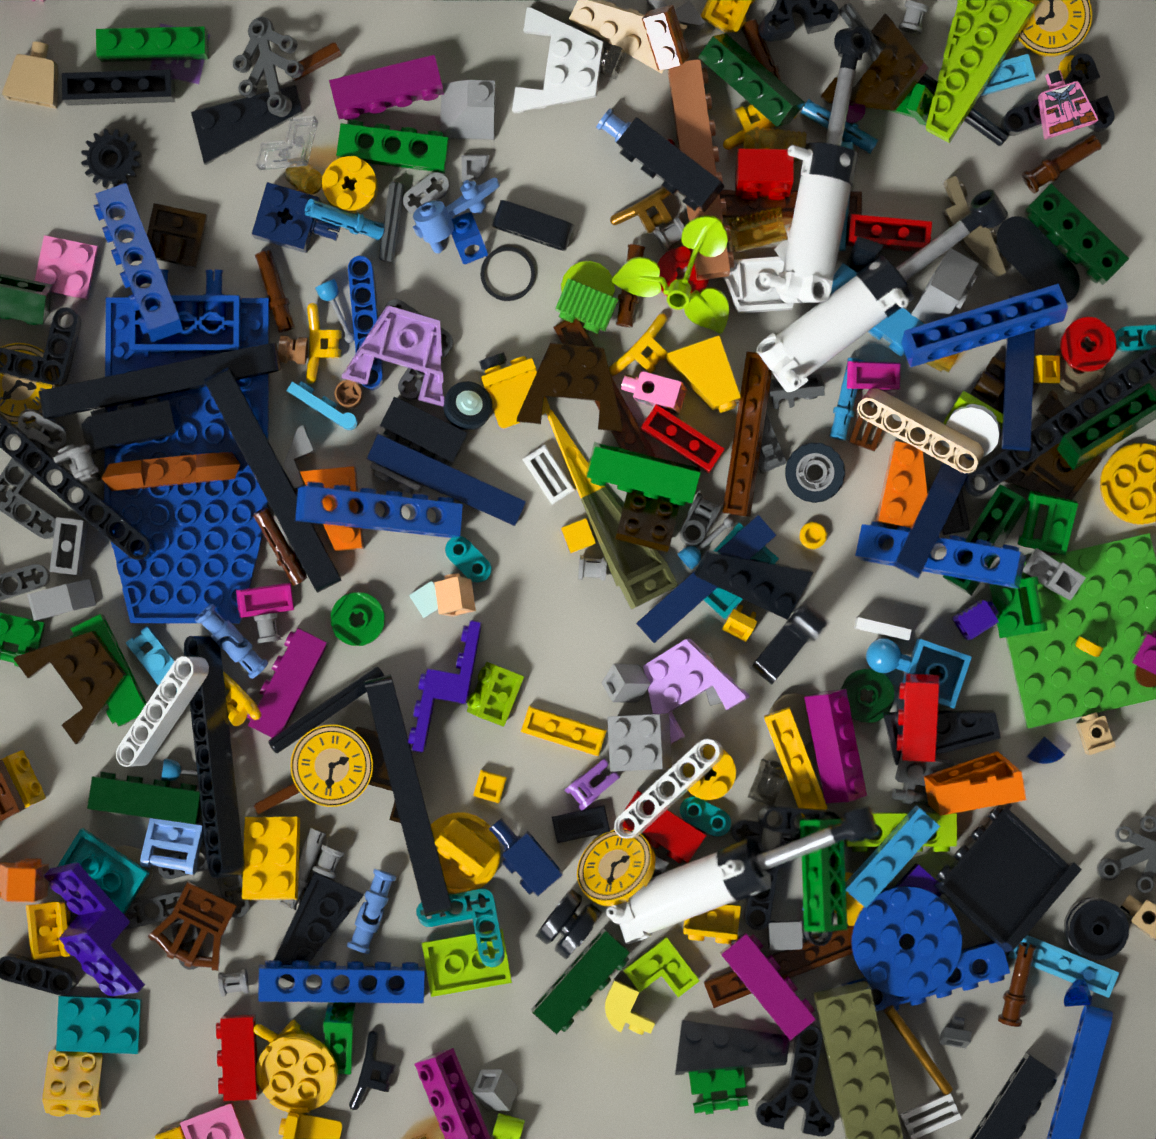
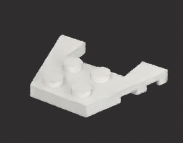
(571, 64)
(747, 285)

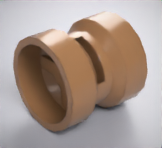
(293, 350)
(348, 390)

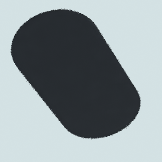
(1037, 257)

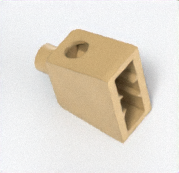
(33, 78)

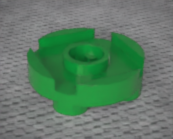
(342, 621)

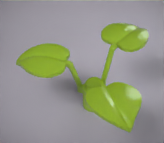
(705, 309)

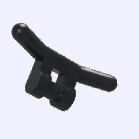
(365, 1080)

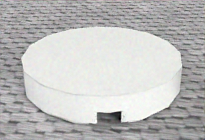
(978, 424)

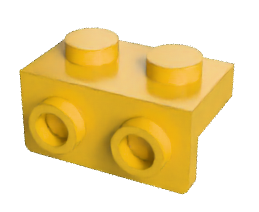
(726, 14)
(24, 778)
(465, 848)
(717, 923)
(45, 926)

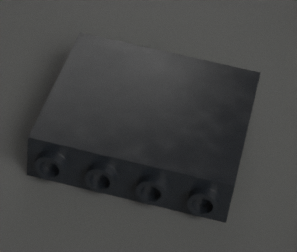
(1005, 878)

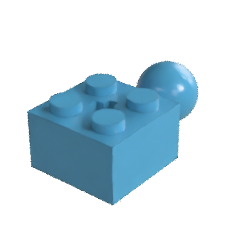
(885, 656)

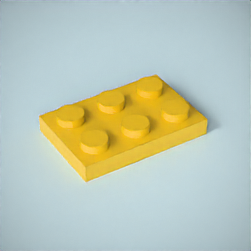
(271, 858)

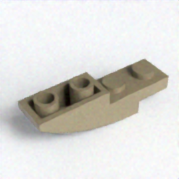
(980, 242)

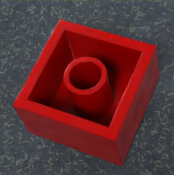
(763, 173)

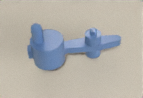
(434, 219)

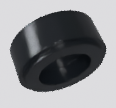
(493, 361)

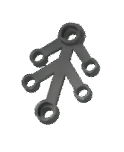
(267, 63)
(1147, 853)

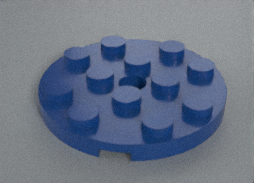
(934, 949)

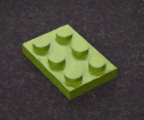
(456, 966)

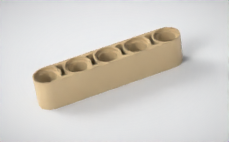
(933, 428)

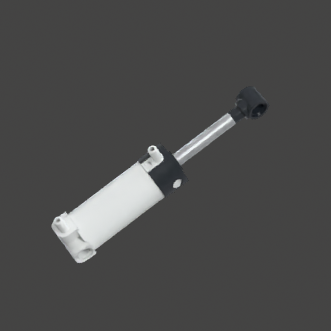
(823, 190)
(863, 302)
(723, 878)

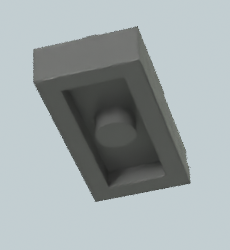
(809, 390)
(771, 452)

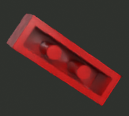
(890, 232)
(682, 438)
(918, 717)
(669, 831)
(237, 1057)

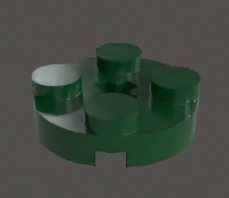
(882, 698)

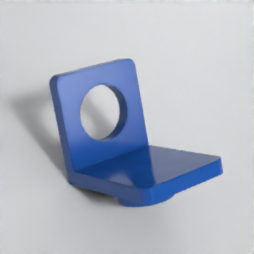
(467, 234)

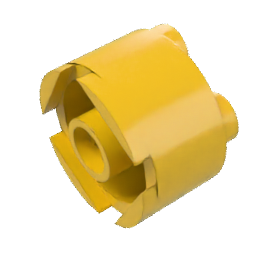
(356, 171)
(719, 783)

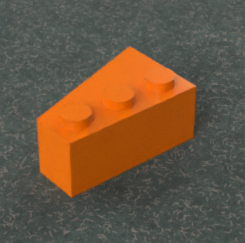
(903, 486)
(341, 537)
(975, 785)
(23, 880)

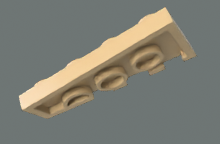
(616, 27)

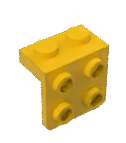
(509, 389)
(72, 1083)
(309, 1127)

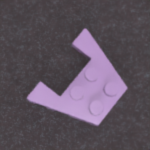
(405, 341)
(681, 676)

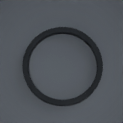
(513, 250)

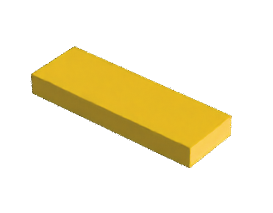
(563, 731)

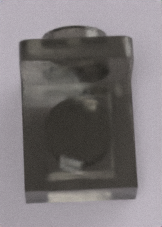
(612, 61)
(767, 782)

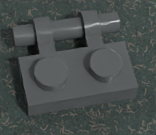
(912, 774)

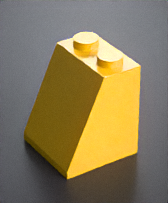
(707, 373)

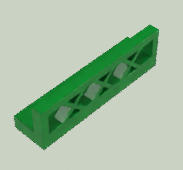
(817, 878)

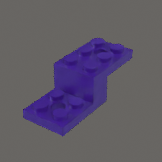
(445, 686)
(93, 930)

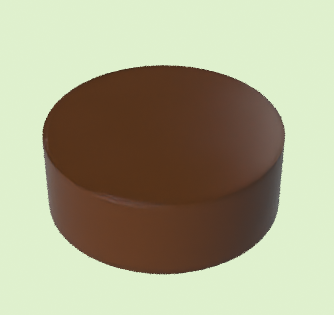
(1144, 677)

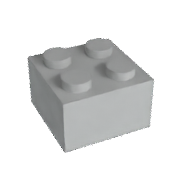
(946, 288)
(639, 742)

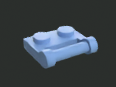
(174, 837)

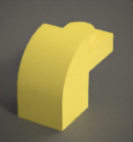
(619, 1009)

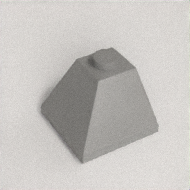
(468, 109)

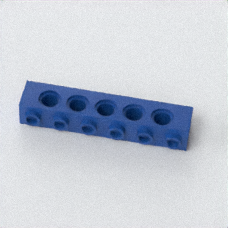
(118, 202)
(984, 325)
(311, 510)
(1006, 574)
(995, 969)
(410, 992)

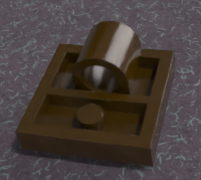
(176, 234)
(991, 385)
(647, 521)

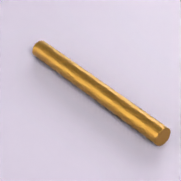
(918, 1050)

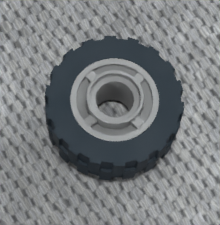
(815, 490)

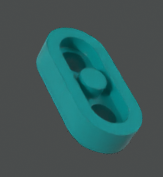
(468, 559)
(705, 816)

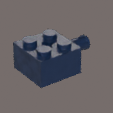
(296, 232)
(527, 859)

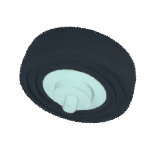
(467, 405)

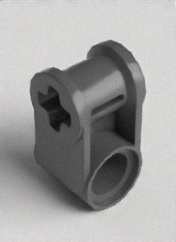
(700, 519)

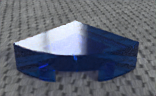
(1045, 752)
(1078, 994)

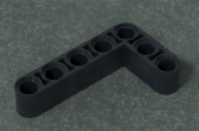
(50, 359)
(800, 628)
(786, 825)

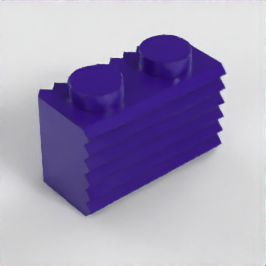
(976, 619)

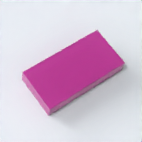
(873, 375)
(264, 600)

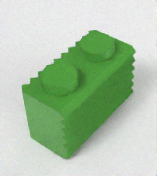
(586, 305)

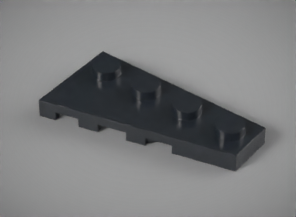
(237, 122)
(759, 582)
(954, 730)
(315, 919)
(718, 1047)

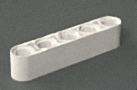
(153, 726)
(656, 794)

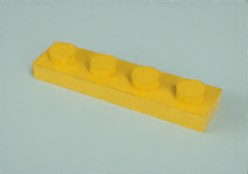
(795, 759)

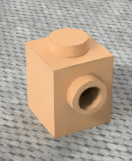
(455, 595)

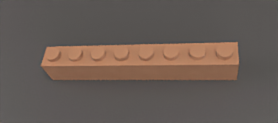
(695, 140)

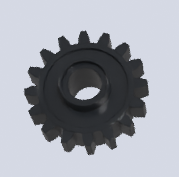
(101, 148)

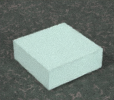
(425, 599)

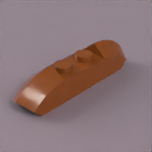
(171, 471)

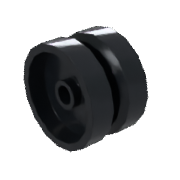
(569, 924)
(1109, 938)

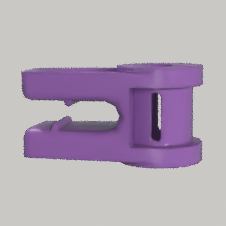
(583, 783)

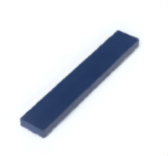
(1018, 391)
(445, 480)
(930, 520)
(695, 590)

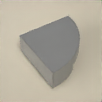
(473, 166)

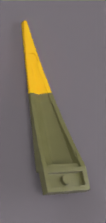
(635, 568)

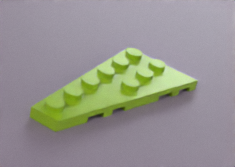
(974, 50)

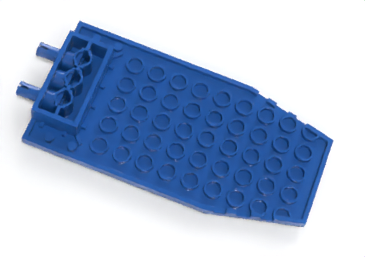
(199, 530)

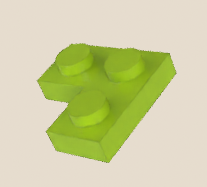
(665, 962)

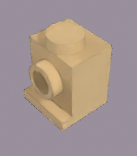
(1090, 744)

